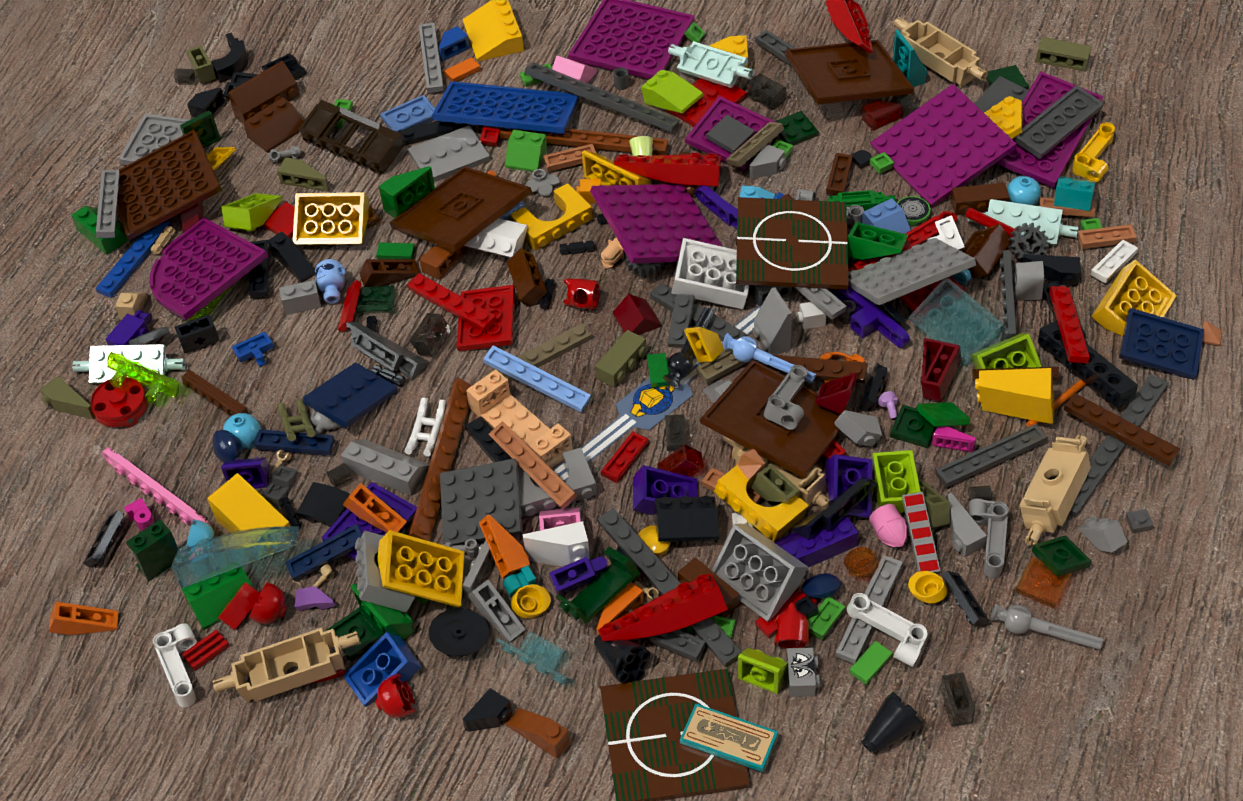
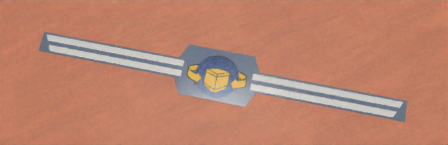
(646, 406)

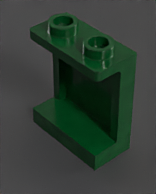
(153, 549)

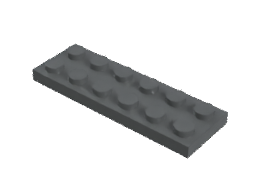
(1058, 121)

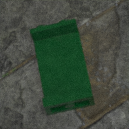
(601, 589)

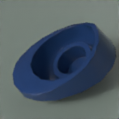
(226, 445)
(821, 585)

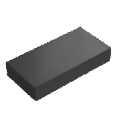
(149, 336)

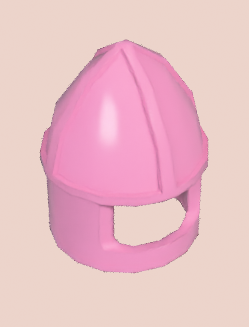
(889, 525)

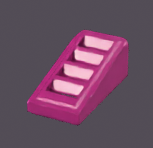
(952, 439)

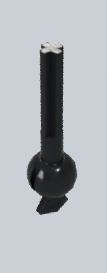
(681, 363)

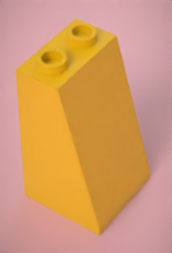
(1017, 393)
(242, 508)

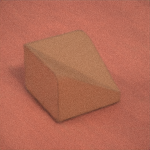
(751, 464)

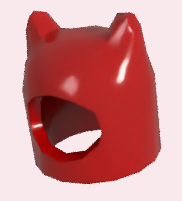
(582, 293)
(792, 629)

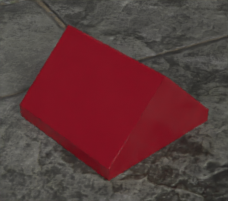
(636, 315)
(836, 393)

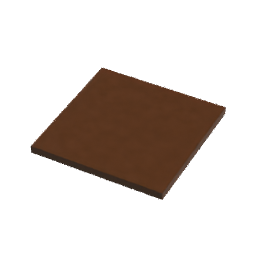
(848, 72)
(460, 208)
(741, 418)

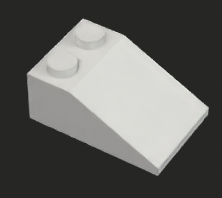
(557, 545)

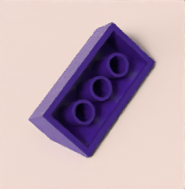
(822, 544)

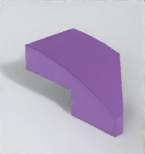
(312, 597)

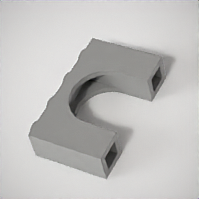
(580, 481)
(369, 576)

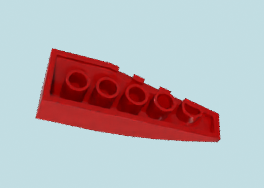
(851, 22)

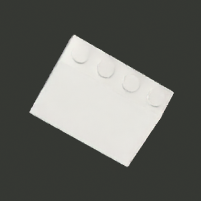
(709, 274)

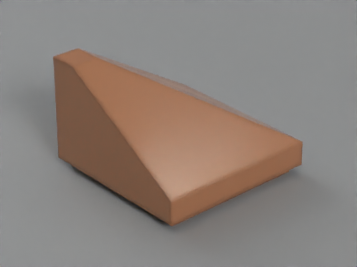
(1211, 334)

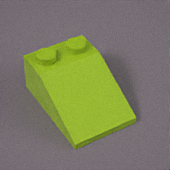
(670, 92)
(250, 211)

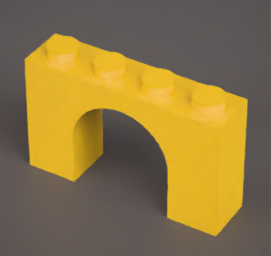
(576, 213)
(770, 521)

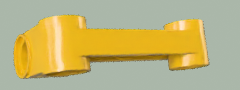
(1086, 161)

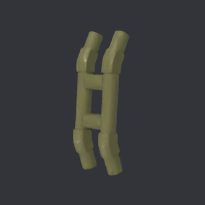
(302, 417)

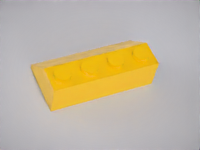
(598, 167)

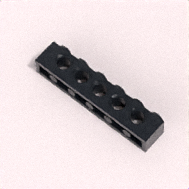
(1097, 372)

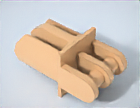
(612, 253)

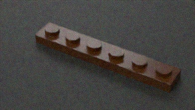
(825, 368)
(1122, 429)

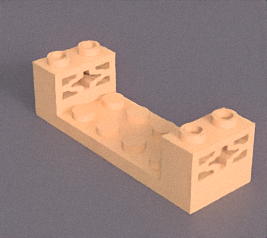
(495, 404)

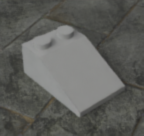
(773, 324)

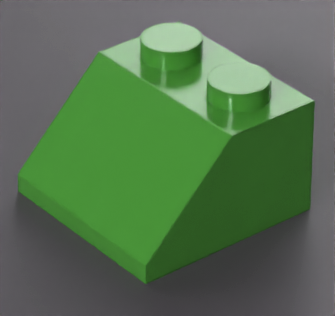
(525, 150)

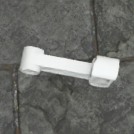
(890, 624)
(176, 641)

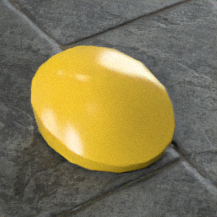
(650, 538)
(927, 587)
(530, 601)

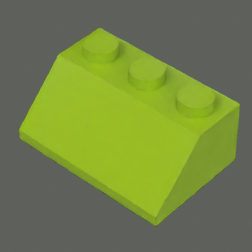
(1010, 353)
(895, 477)

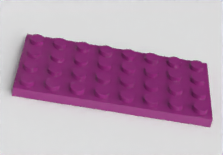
(1048, 169)

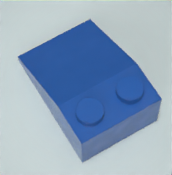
(381, 661)

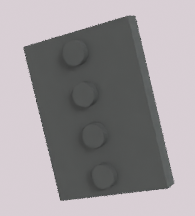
(998, 91)

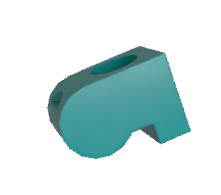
(517, 581)

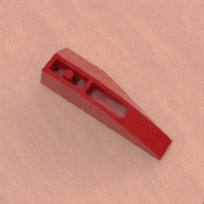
(677, 169)
(669, 612)

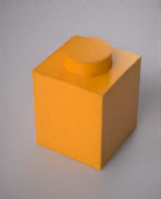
(585, 187)

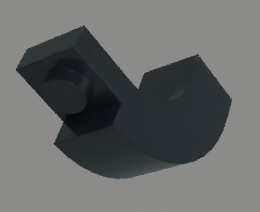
(233, 62)

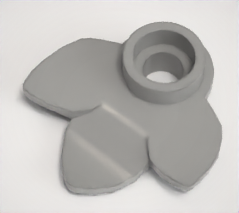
(542, 182)

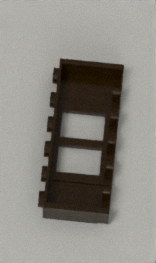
(375, 153)

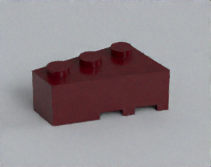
(938, 367)

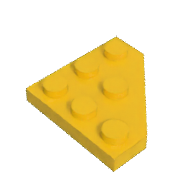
(1007, 116)

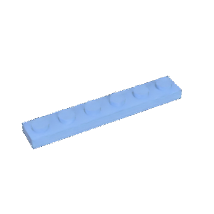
(537, 378)

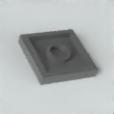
(730, 134)

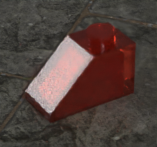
(881, 114)
(683, 461)

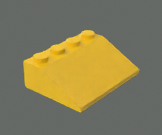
(493, 31)
(330, 218)
(1132, 289)
(421, 568)

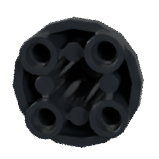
(623, 658)
(890, 724)

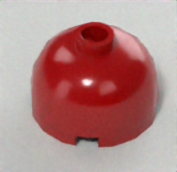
(269, 605)
(395, 697)

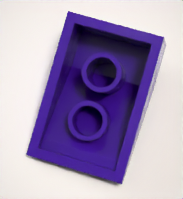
(842, 474)
(658, 483)

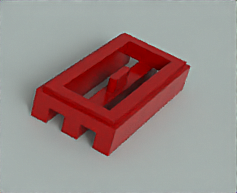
(203, 648)

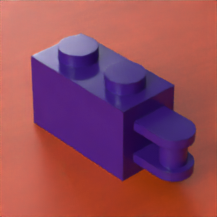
(129, 328)
(576, 574)

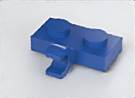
(253, 348)

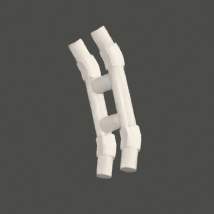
(422, 420)

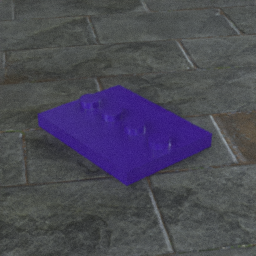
(348, 518)

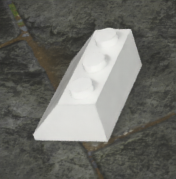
(500, 238)

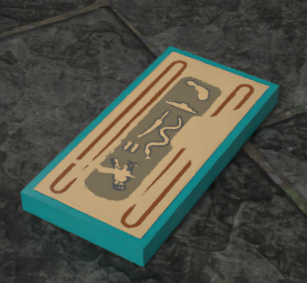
(729, 737)

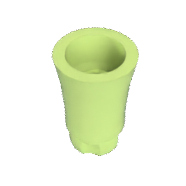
(641, 145)

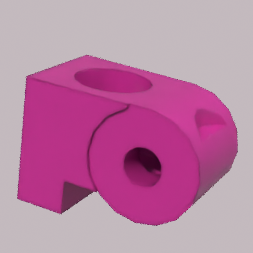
(140, 513)

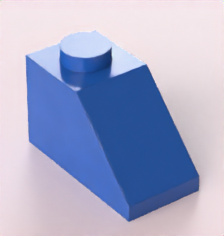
(453, 42)

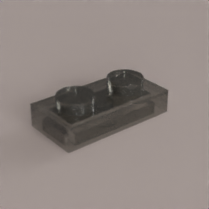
(675, 431)

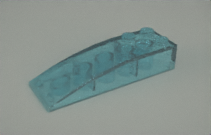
(229, 552)

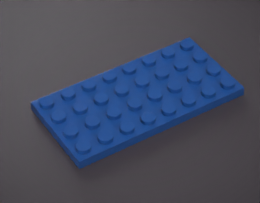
(506, 107)

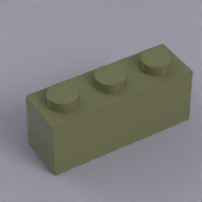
(1063, 54)
(620, 358)

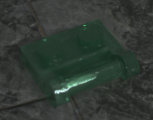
(376, 299)

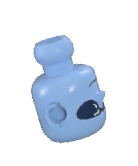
(330, 279)

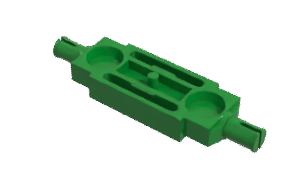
(865, 199)

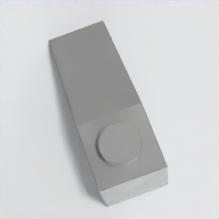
(965, 532)
(496, 610)

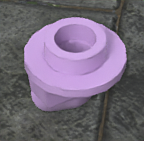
(889, 399)

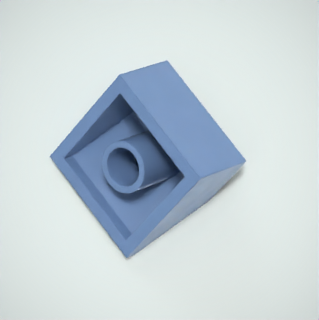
(887, 216)

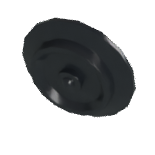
(458, 632)

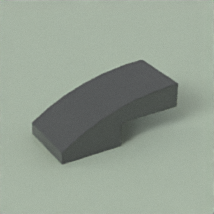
(280, 484)

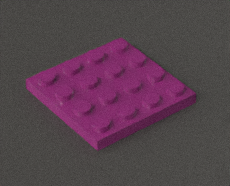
(713, 116)

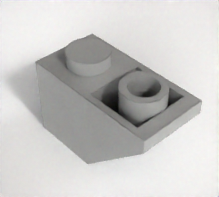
(1103, 533)

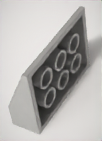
(758, 570)

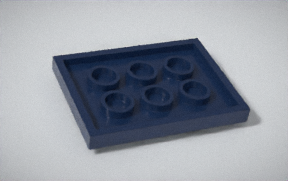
(1161, 343)
(350, 395)

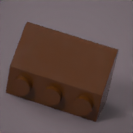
(273, 125)
(986, 248)

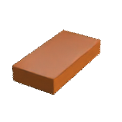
(462, 70)

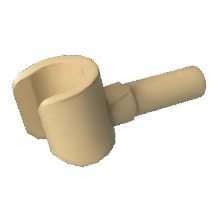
(280, 460)
(327, 574)
(652, 590)

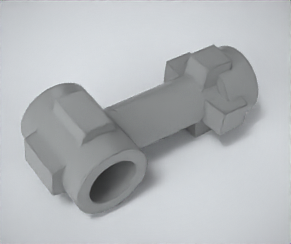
(275, 155)
(471, 547)

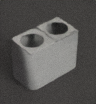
(1028, 281)

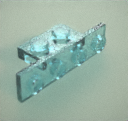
(540, 652)

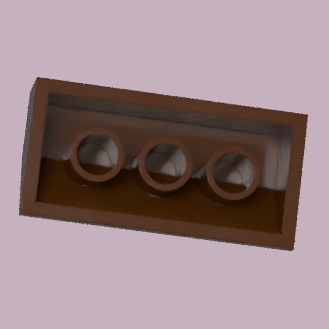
(263, 91)

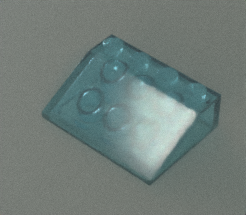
(956, 319)

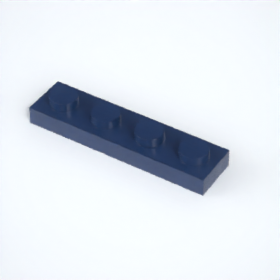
(277, 441)
(324, 553)

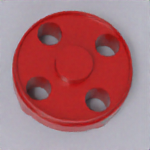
(119, 405)

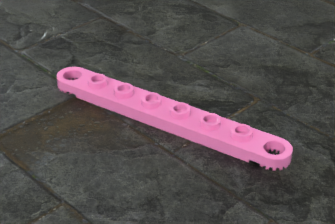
(150, 486)

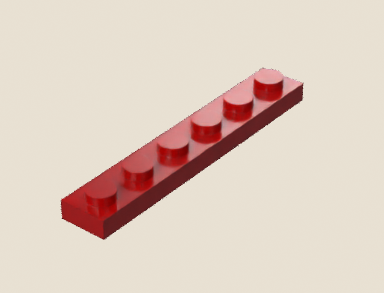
(452, 302)
(1069, 324)

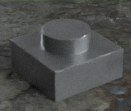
(1139, 521)

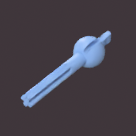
(746, 349)

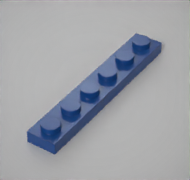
(130, 261)

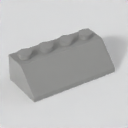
(384, 466)

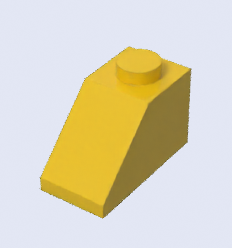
(704, 343)

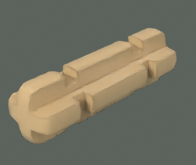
(162, 240)

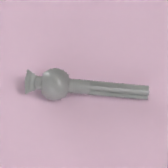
(1019, 620)

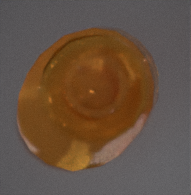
(861, 562)

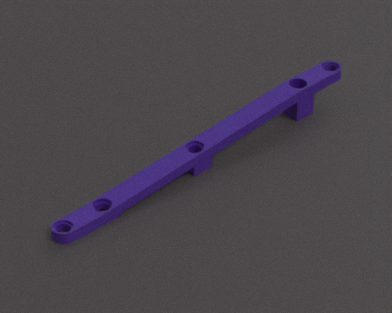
(867, 315)

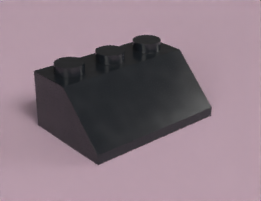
(686, 518)

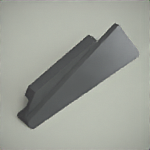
(386, 351)

